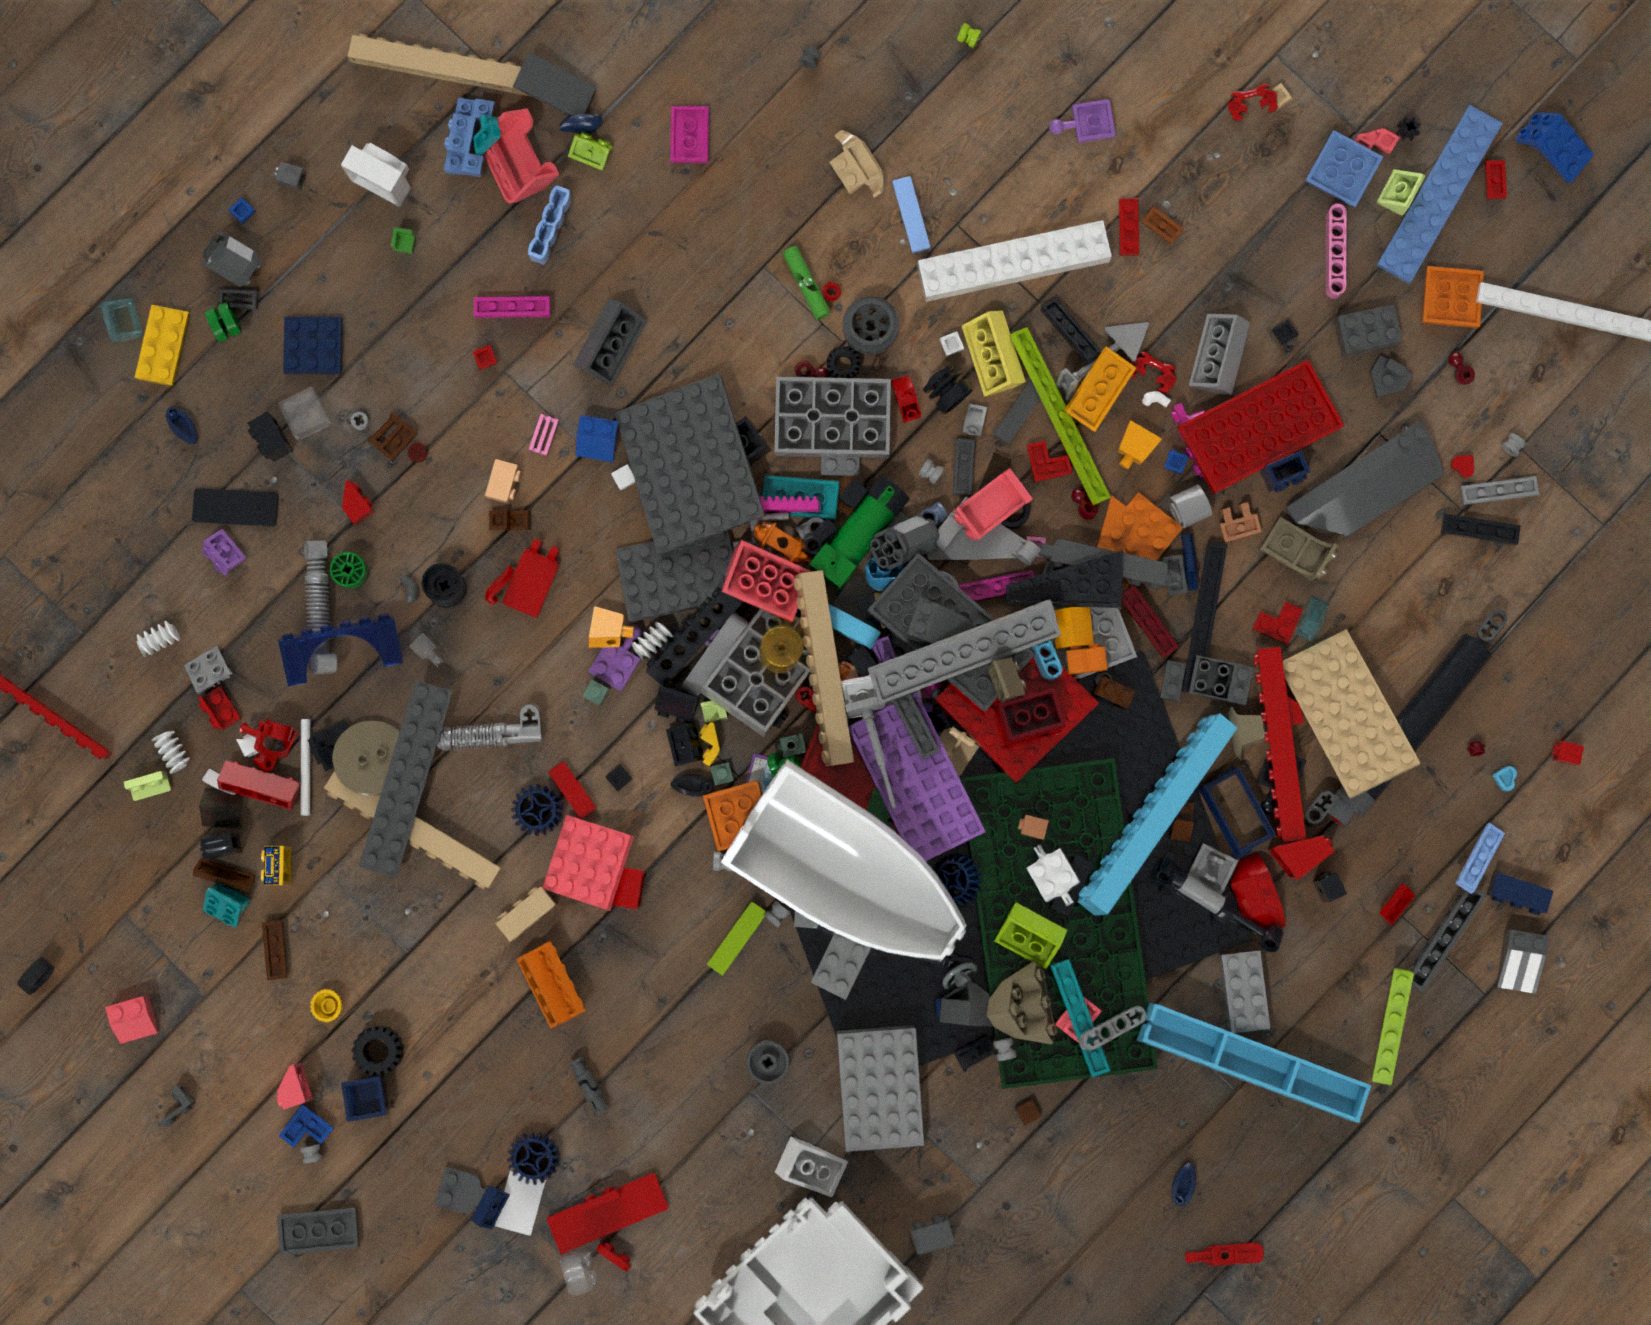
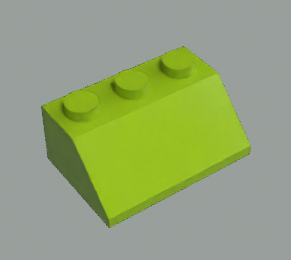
(1030, 935)

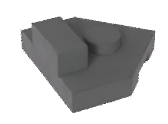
(1389, 377)

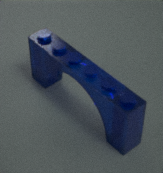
(298, 648)

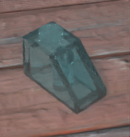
(1312, 619)

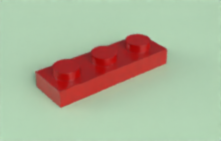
(1128, 227)

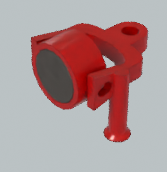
(273, 728)

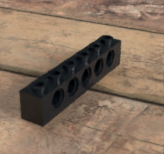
(664, 674)

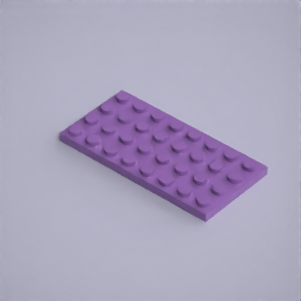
(928, 794)

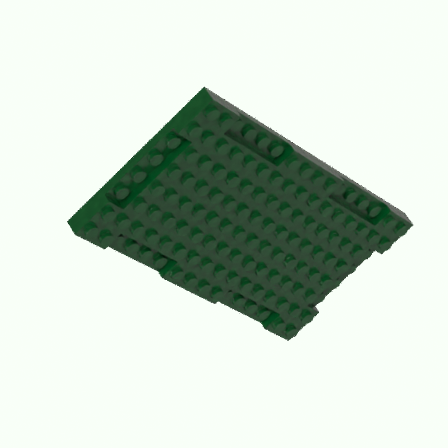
(1103, 949)

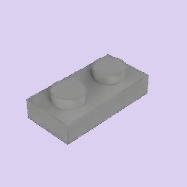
(840, 466)

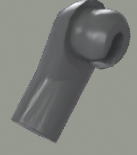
(412, 589)

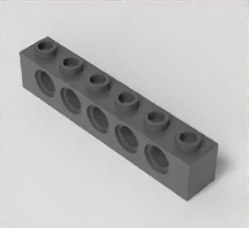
(1444, 937)

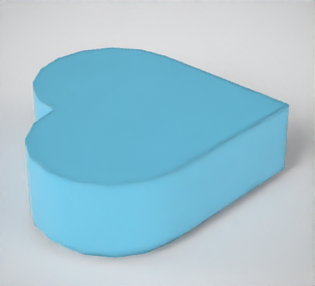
(1505, 778)

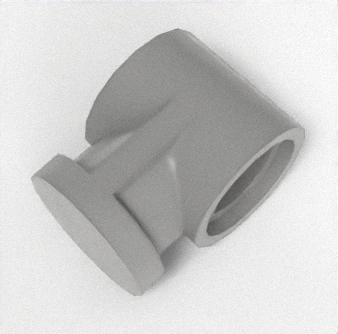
(804, 529)

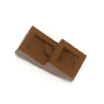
(509, 520)

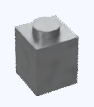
(290, 176)

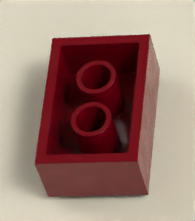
(1030, 716)

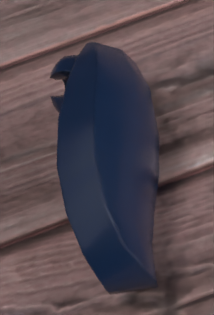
(581, 123)
(181, 425)
(1184, 1184)

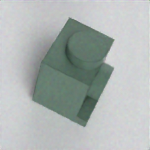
(797, 750)

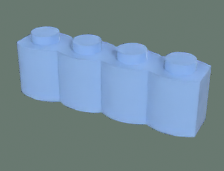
(552, 220)

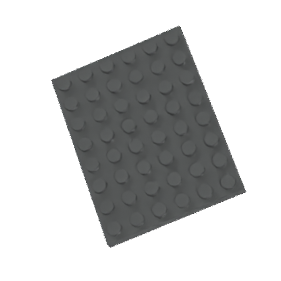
(689, 464)

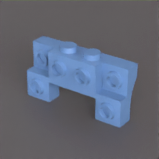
(460, 140)

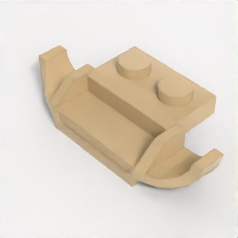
(857, 165)

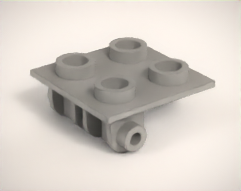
(207, 670)

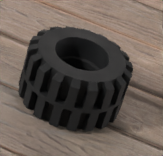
(361, 1050)

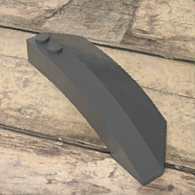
(1371, 484)

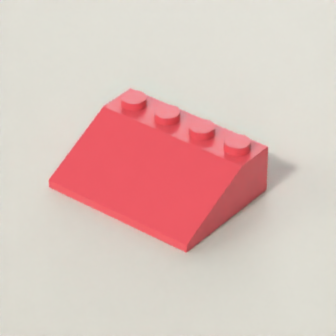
(763, 580)

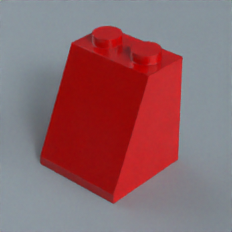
(1301, 856)
(630, 889)

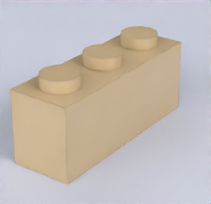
(525, 913)

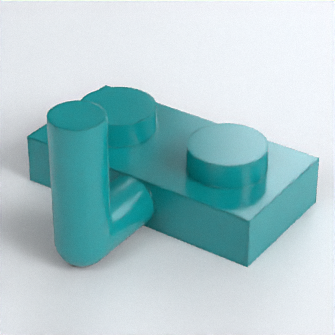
(487, 135)

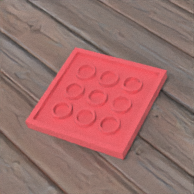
(588, 862)

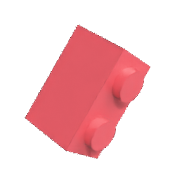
(132, 1019)
(294, 1087)

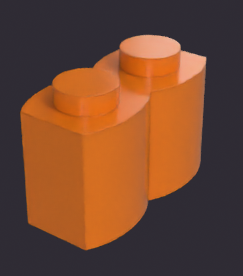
(1086, 660)

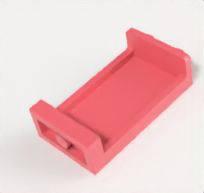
(991, 505)

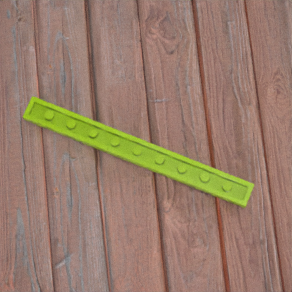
(1061, 420)

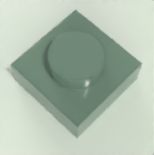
(722, 774)

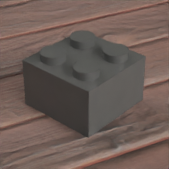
(932, 1234)

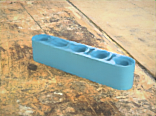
(852, 627)

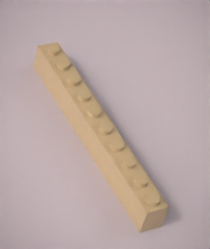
(434, 63)
(824, 668)
(427, 837)

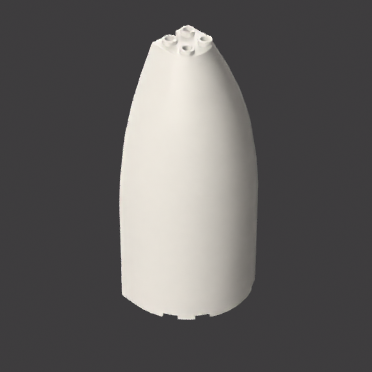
(844, 869)

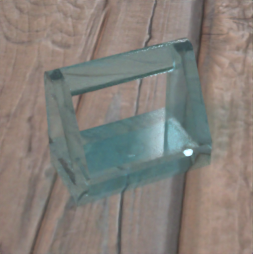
(111, 323)

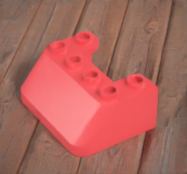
(515, 161)

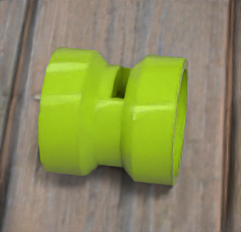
(969, 35)

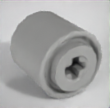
(1190, 506)

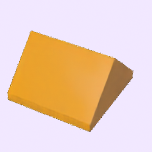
(1074, 627)

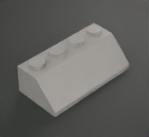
(1219, 353)

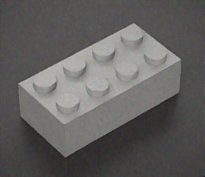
(840, 965)
(1244, 991)

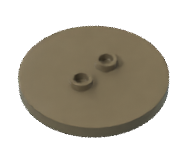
(364, 756)

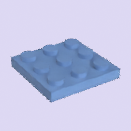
(1344, 168)

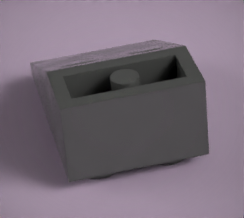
(1221, 680)

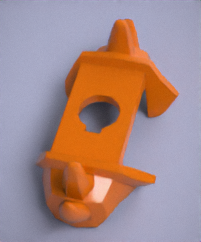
(768, 534)

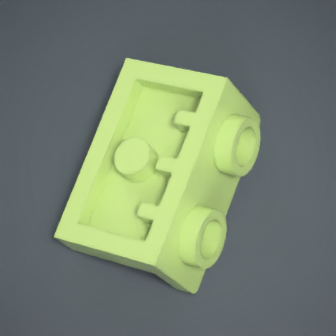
(148, 785)

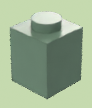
(596, 693)

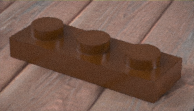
(223, 875)
(274, 950)

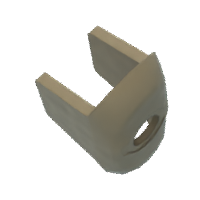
(1249, 731)

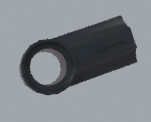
(821, 536)

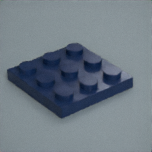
(312, 345)

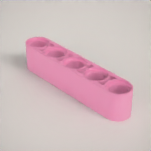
(1336, 242)

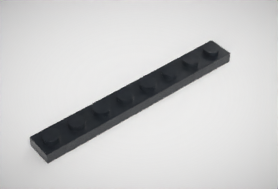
(1205, 607)

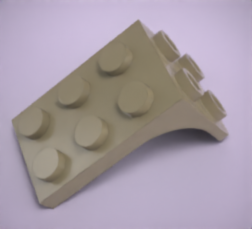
(1299, 550)

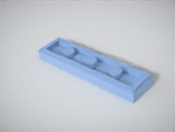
(911, 214)
(1480, 858)

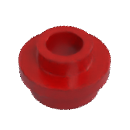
(833, 286)

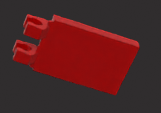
(532, 580)

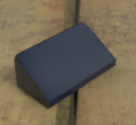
(490, 1207)

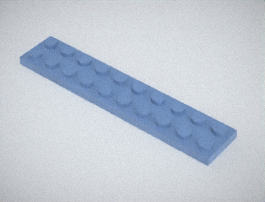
(1439, 194)

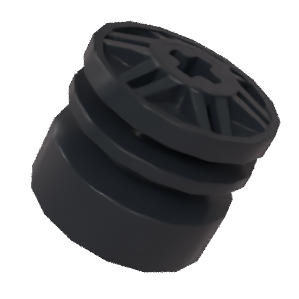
(947, 388)
(443, 575)

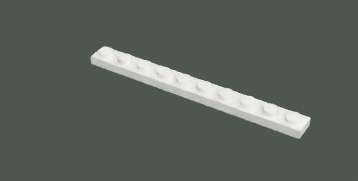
(1564, 311)

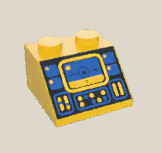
(276, 865)

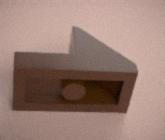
(1182, 824)

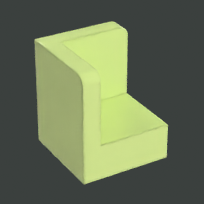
(713, 712)

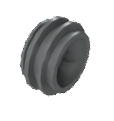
(862, 307)

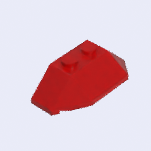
(1257, 893)

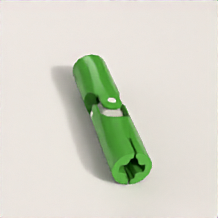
(805, 280)

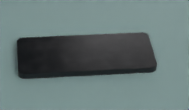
(235, 507)

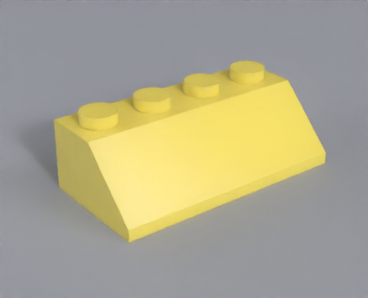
(993, 353)

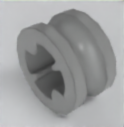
(354, 423)

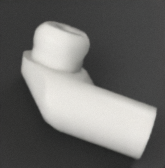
(1155, 396)

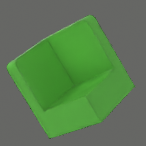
(403, 240)

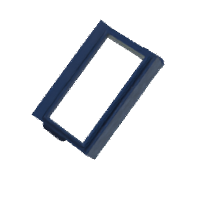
(1237, 852)

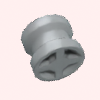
(1513, 445)
(311, 1153)

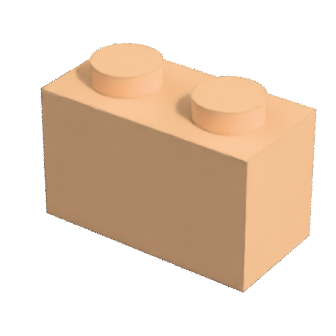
(502, 481)

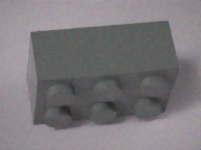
(1368, 331)

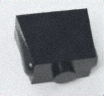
(861, 660)
(220, 845)

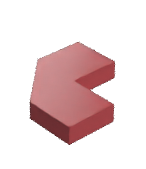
(1380, 139)

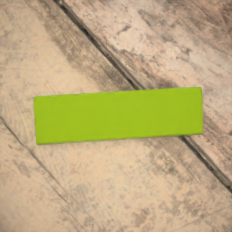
(737, 938)

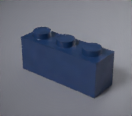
(1519, 893)

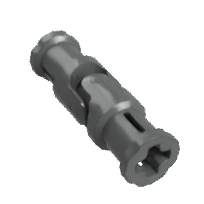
(590, 1089)

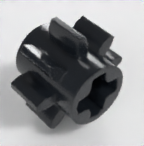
(1413, 128)

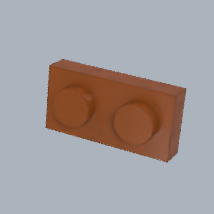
(1162, 225)

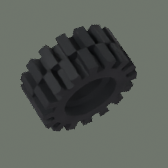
(843, 352)

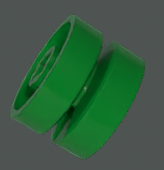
(223, 322)
(340, 567)

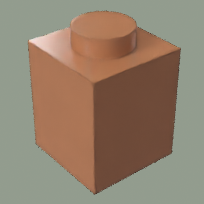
(1033, 827)

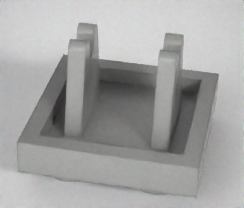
(1212, 868)

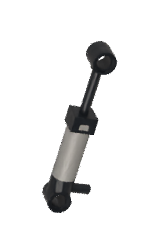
(1223, 907)

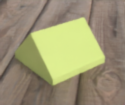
(1400, 190)

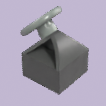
(967, 1002)

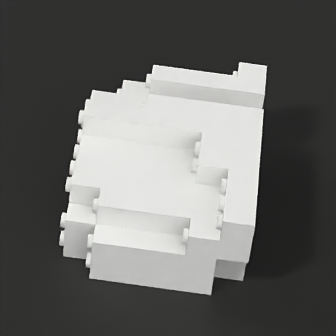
(813, 1273)

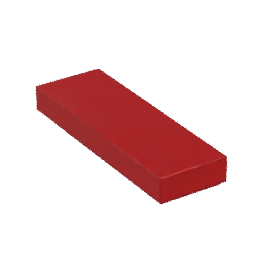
(572, 790)

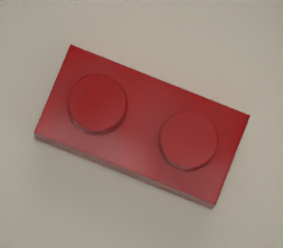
(1495, 180)
(1397, 904)

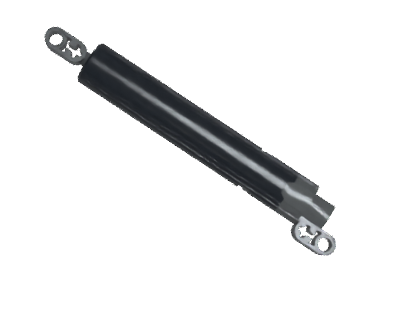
(1420, 714)

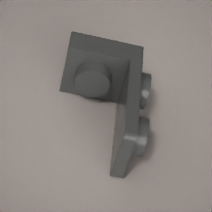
(181, 1096)

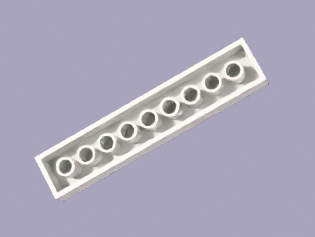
(1014, 261)

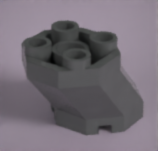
(230, 259)
(903, 541)

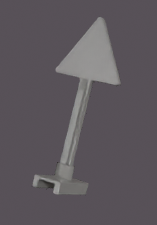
(1126, 338)
(866, 709)

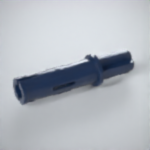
(1190, 561)

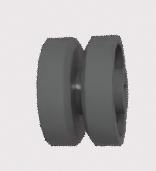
(768, 1073)

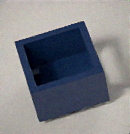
(1279, 468)
(365, 1098)

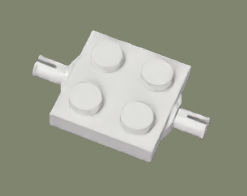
(1053, 875)

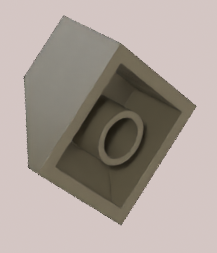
(1006, 679)

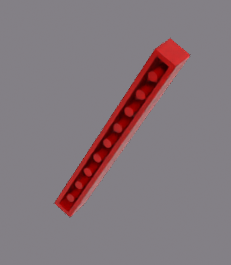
(1280, 743)

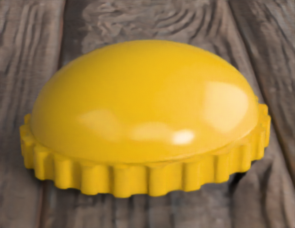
(326, 1005)

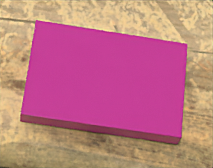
(689, 134)

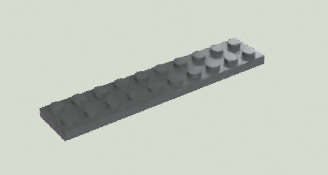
(405, 778)

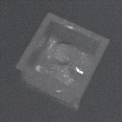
(305, 413)
(578, 1272)

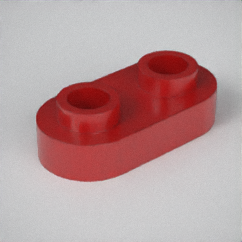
(620, 1260)

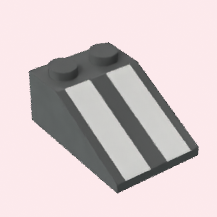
(1522, 960)

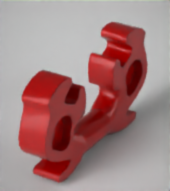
(1236, 107)
(1167, 380)

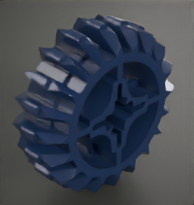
(540, 819)
(962, 879)
(536, 1166)

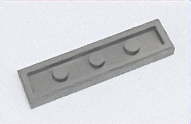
(1499, 490)

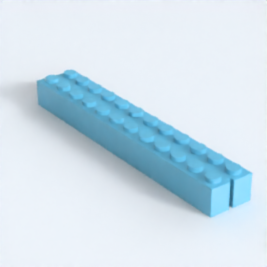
(1156, 815)
(1254, 1062)

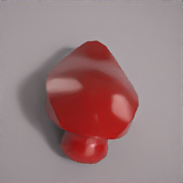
(498, 585)

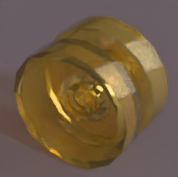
(784, 638)

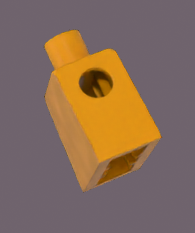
(1136, 445)
(608, 629)

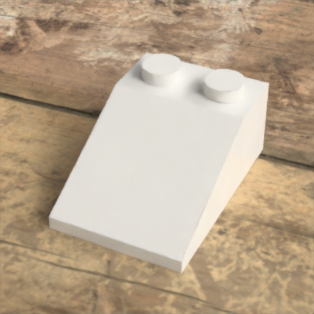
(810, 1167)

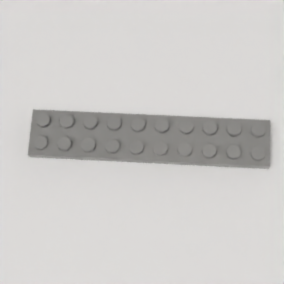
(964, 651)

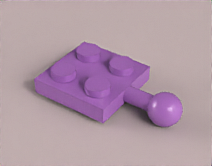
(1091, 121)
(617, 664)

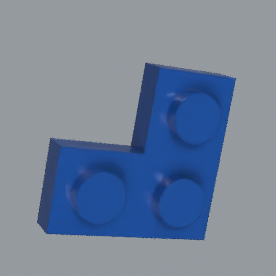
(306, 1122)

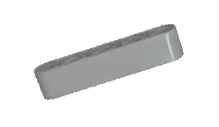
(714, 654)

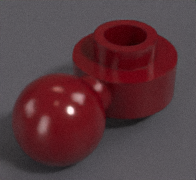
(1455, 360)
(810, 372)
(1086, 507)

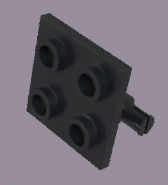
(323, 744)

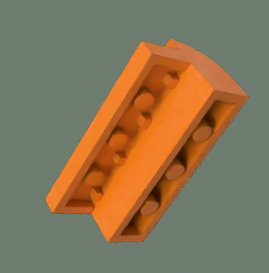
(551, 984)

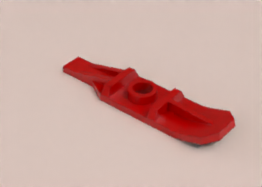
(1237, 1254)

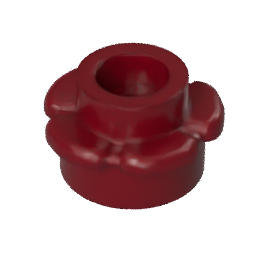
(1476, 748)

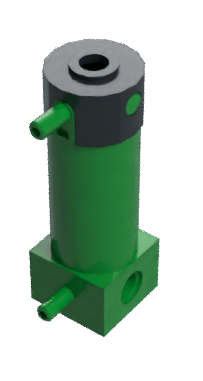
(853, 539)

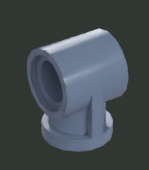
(937, 512)

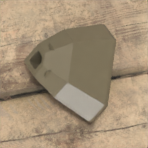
(1023, 1006)

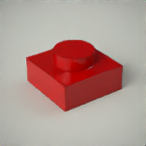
(485, 357)

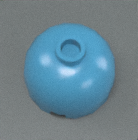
(879, 577)

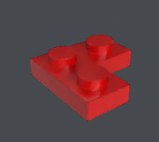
(1046, 468)
(1281, 627)

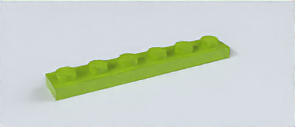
(1392, 1026)

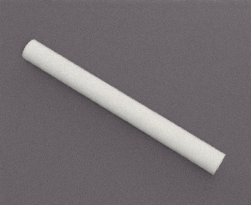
(305, 766)

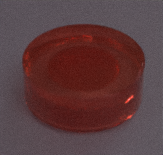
(417, 453)

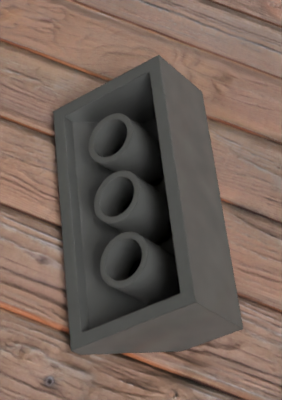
(610, 342)

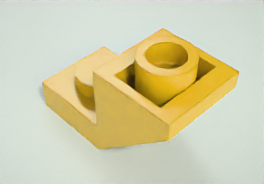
(710, 736)

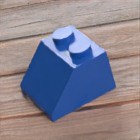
(596, 438)

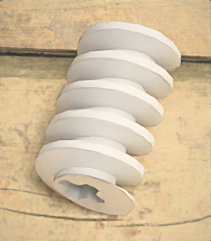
(157, 638)
(651, 641)
(171, 751)

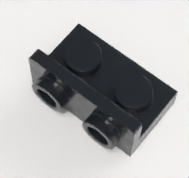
(685, 744)

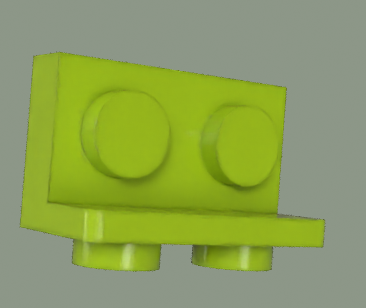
(590, 150)

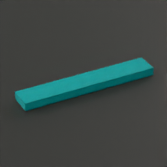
(1079, 1015)

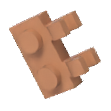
(1240, 527)

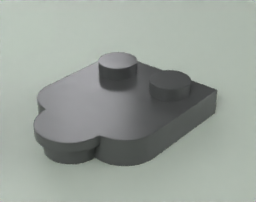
(459, 1191)

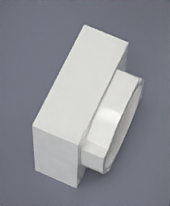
(377, 172)

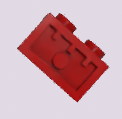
(219, 708)

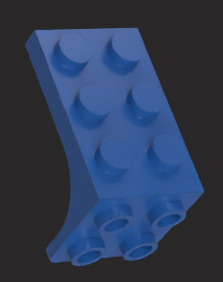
(1557, 142)

